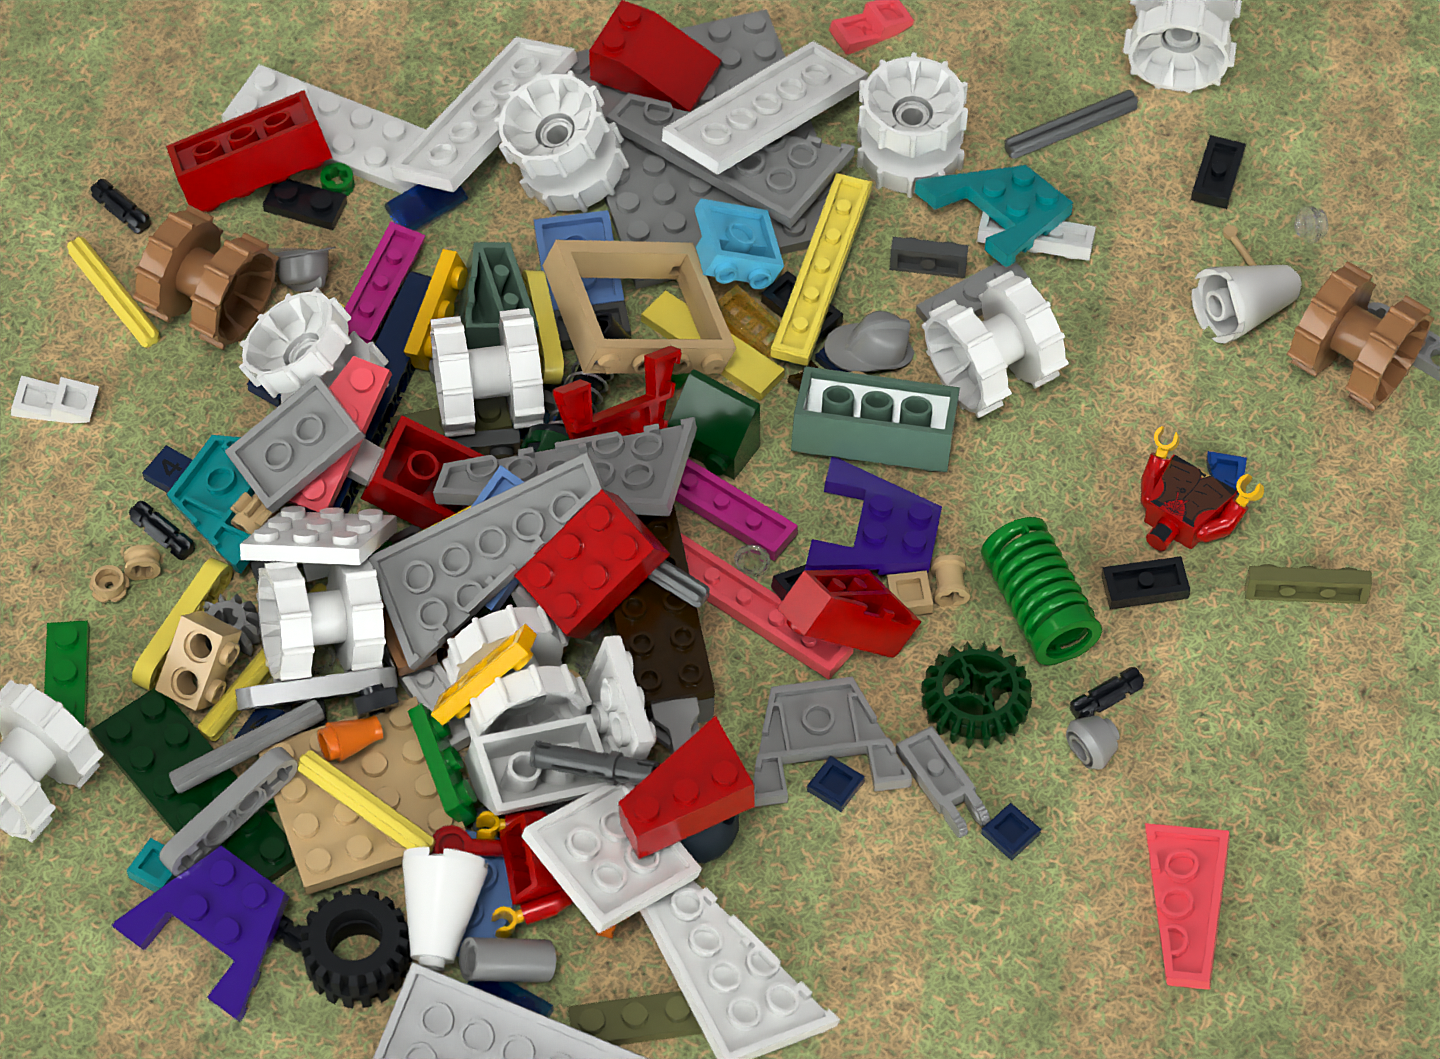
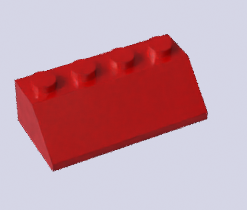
(249, 152)

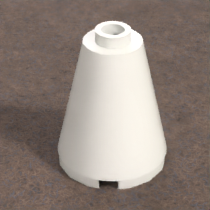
(1242, 297)
(440, 901)

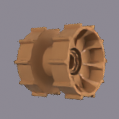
(189, 269)
(1341, 325)

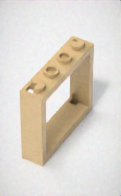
(580, 259)

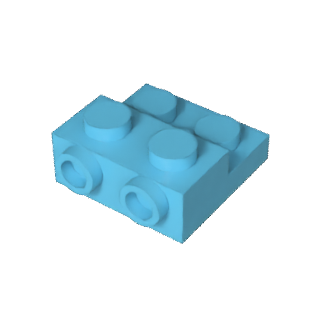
(737, 244)

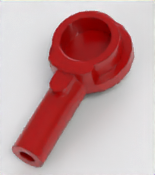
(458, 839)

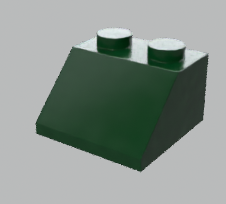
(725, 424)

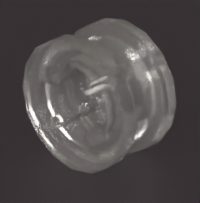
(757, 553)
(330, 660)

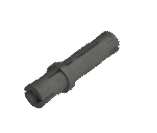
(583, 762)

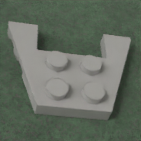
(819, 722)

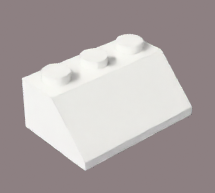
(503, 771)

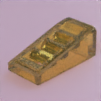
(739, 299)

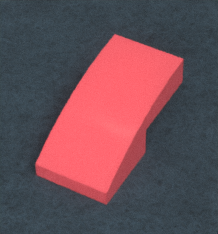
(877, 23)

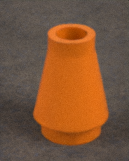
(347, 737)

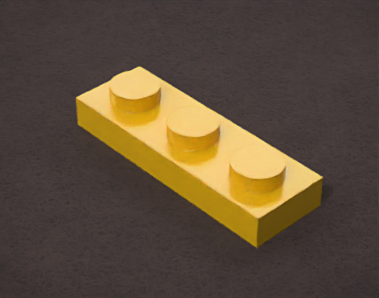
(438, 302)
(511, 653)

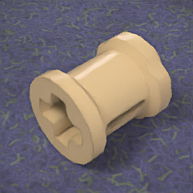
(950, 580)

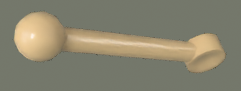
(1230, 232)

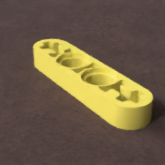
(547, 335)
(207, 585)

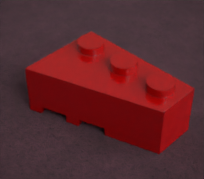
(849, 610)
(687, 792)

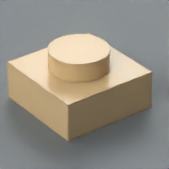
(912, 591)

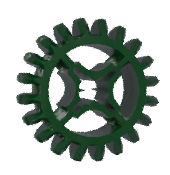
(973, 714)

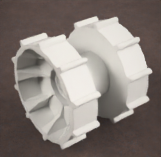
(1182, 42)
(911, 122)
(561, 142)
(1014, 334)
(301, 340)
(487, 372)
(298, 620)
(522, 698)
(38, 742)

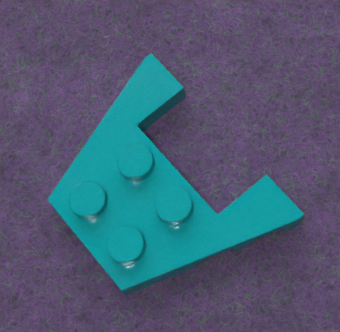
(1011, 197)
(206, 495)

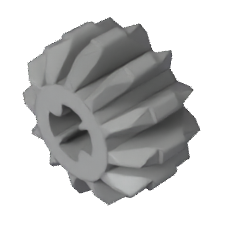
(239, 615)

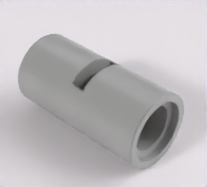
(507, 959)

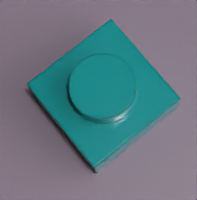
(148, 868)

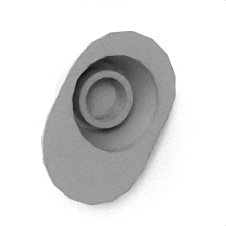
(301, 267)
(871, 345)

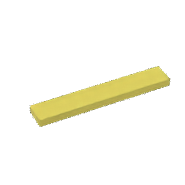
(821, 270)

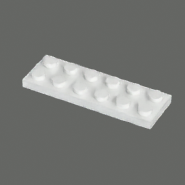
(764, 107)
(467, 129)
(354, 133)

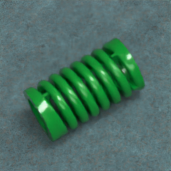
(1041, 591)

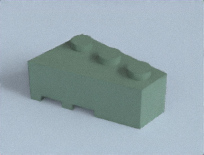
(491, 287)

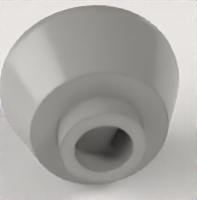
(1093, 740)

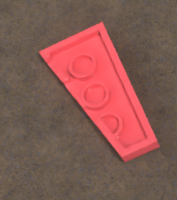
(360, 392)
(1188, 892)

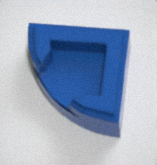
(1226, 467)

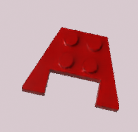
(629, 417)

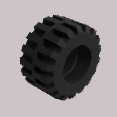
(364, 977)

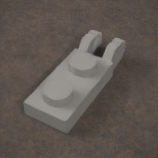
(942, 779)

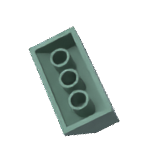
(875, 419)

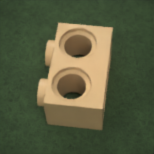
(190, 655)

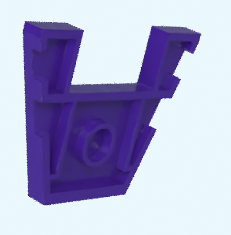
(893, 530)
(226, 907)

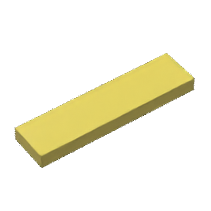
(745, 368)

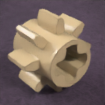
(250, 513)

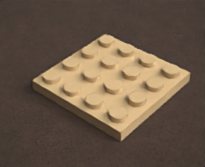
(332, 840)

